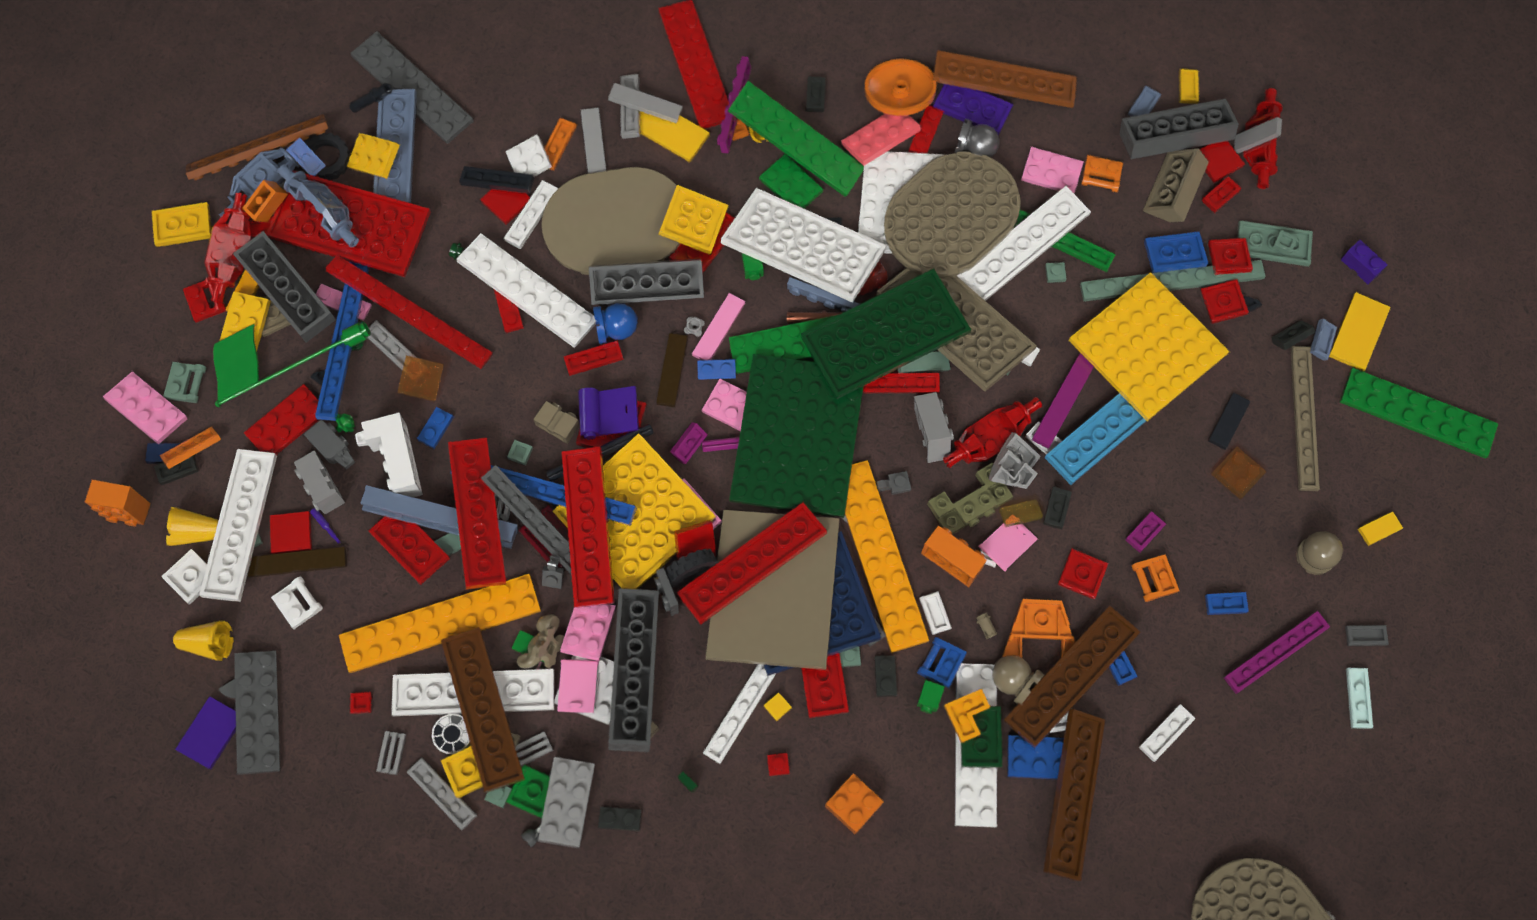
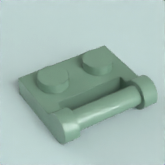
(179, 380)

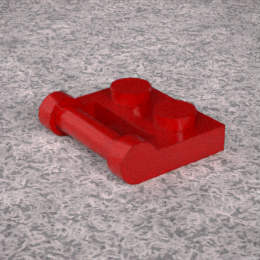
(199, 303)

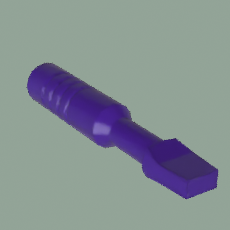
(323, 523)

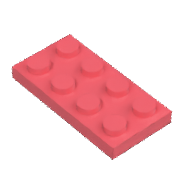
(880, 137)

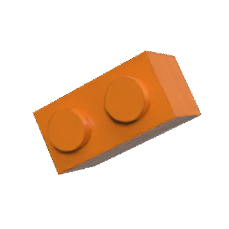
(264, 201)

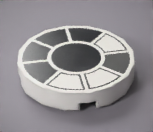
(450, 734)

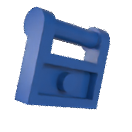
(947, 666)

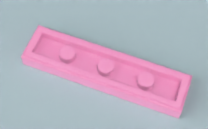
(718, 328)

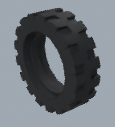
(335, 141)
(690, 567)

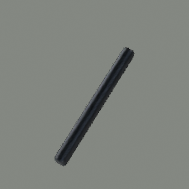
(607, 448)

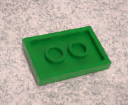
(790, 182)

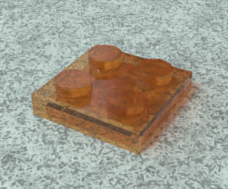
(420, 378)
(1238, 473)

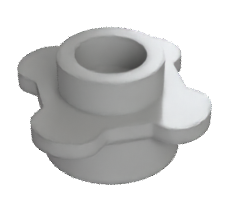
(691, 321)

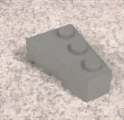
(933, 426)
(318, 483)

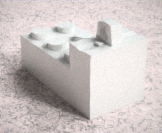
(392, 438)

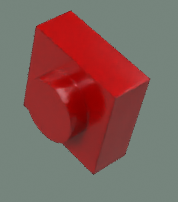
(778, 764)

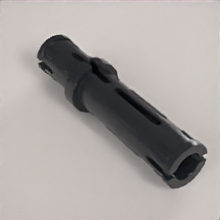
(375, 95)

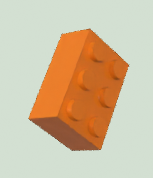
(117, 503)
(954, 555)

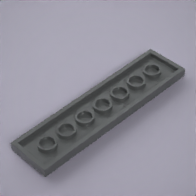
(432, 104)

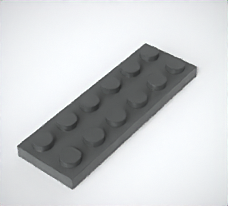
(256, 712)

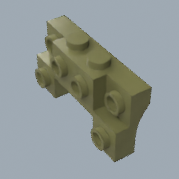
(973, 506)

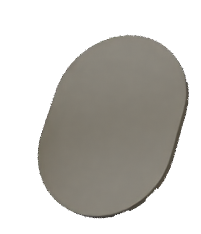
(952, 214)
(609, 219)
(1255, 892)

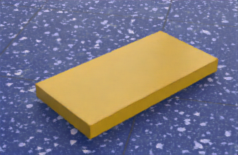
(680, 138)
(1359, 331)

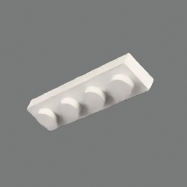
(530, 215)

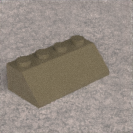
(1176, 185)

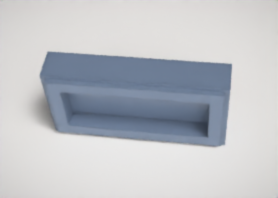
(1145, 102)
(1323, 339)

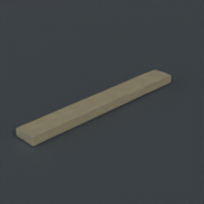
(1304, 419)

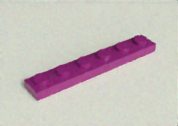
(729, 124)
(1276, 652)

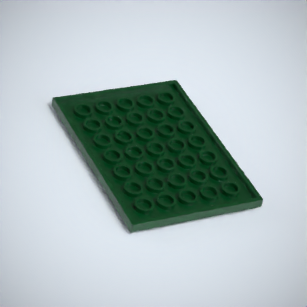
(795, 439)

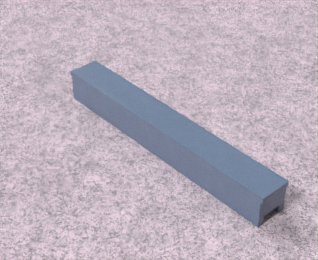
(424, 513)

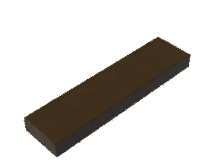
(672, 370)

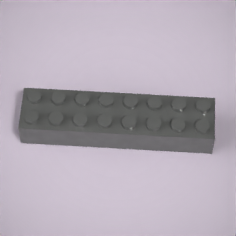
(633, 671)

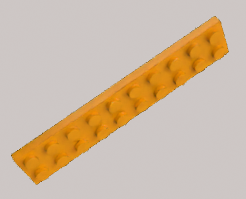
(882, 562)
(430, 624)

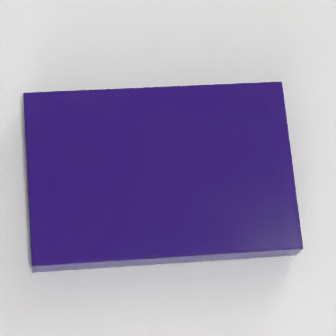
(209, 733)

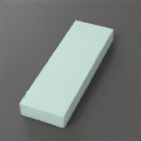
(1359, 698)

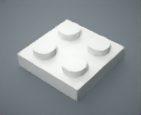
(529, 157)
(187, 576)

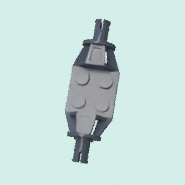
(257, 170)
(324, 202)

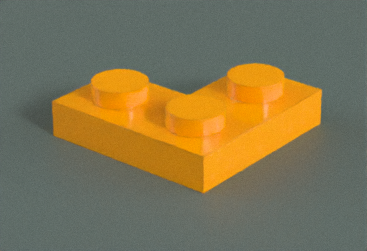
(961, 712)

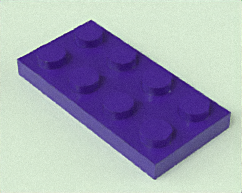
(973, 105)

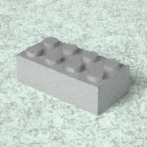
(566, 802)

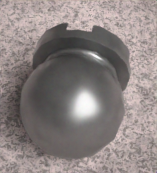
(978, 139)

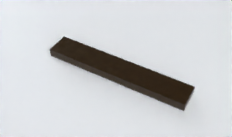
(297, 562)

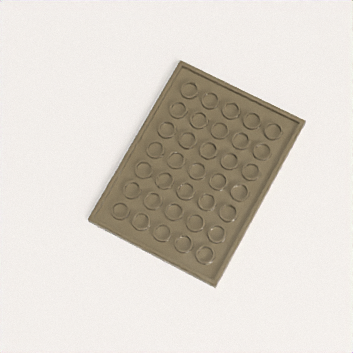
(786, 613)

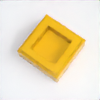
(777, 706)

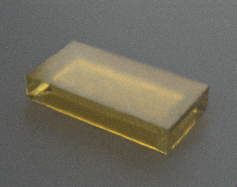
(1021, 513)

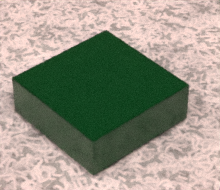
(687, 782)

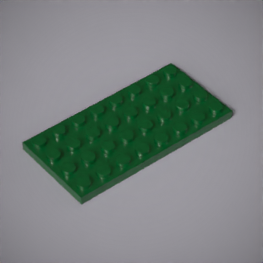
(885, 333)

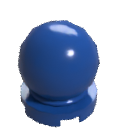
(616, 321)

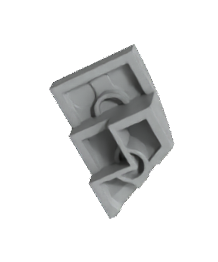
(1015, 463)

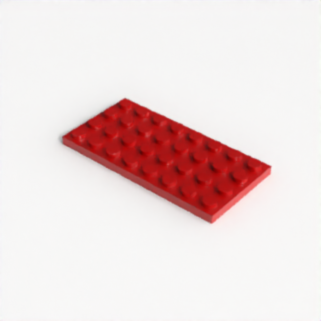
(385, 227)

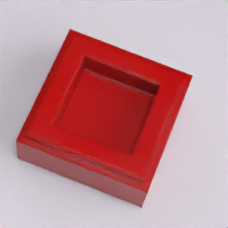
(360, 702)

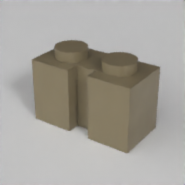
(556, 422)

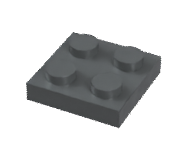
(663, 586)

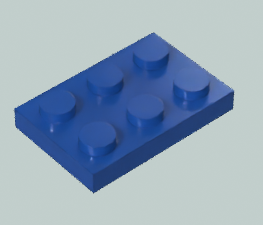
(1175, 252)
(1033, 762)

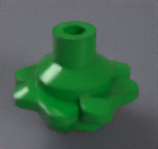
(345, 422)

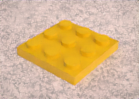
(693, 219)

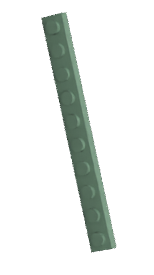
(1171, 280)

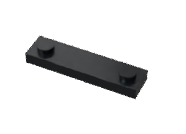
(496, 179)

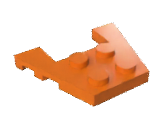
(1039, 621)

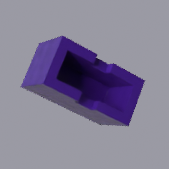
(1364, 262)

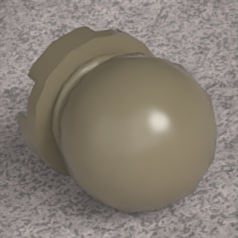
(1319, 552)
(1015, 677)

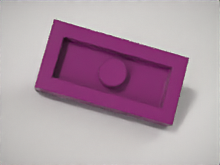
(689, 443)
(1145, 532)

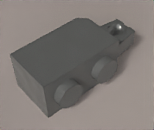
(331, 446)

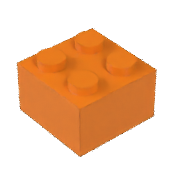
(854, 804)

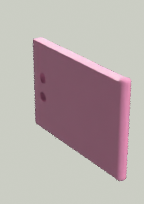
(1008, 544)
(577, 686)

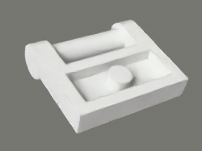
(291, 606)

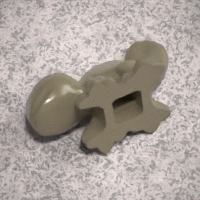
(543, 645)

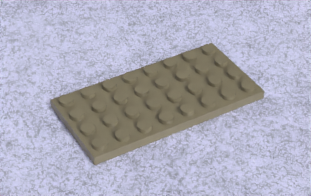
(992, 345)

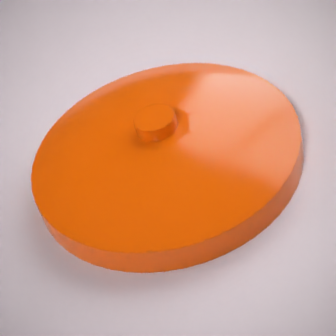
(900, 87)

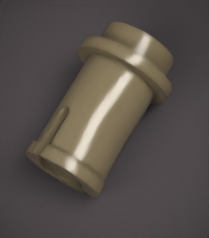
(986, 625)

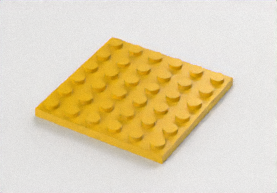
(1148, 346)
(663, 506)

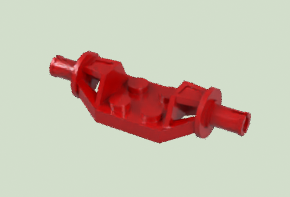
(1266, 151)
(222, 244)
(991, 433)

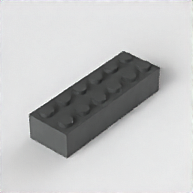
(1178, 128)
(646, 281)
(284, 286)

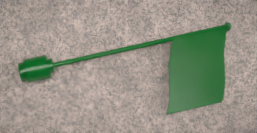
(238, 362)

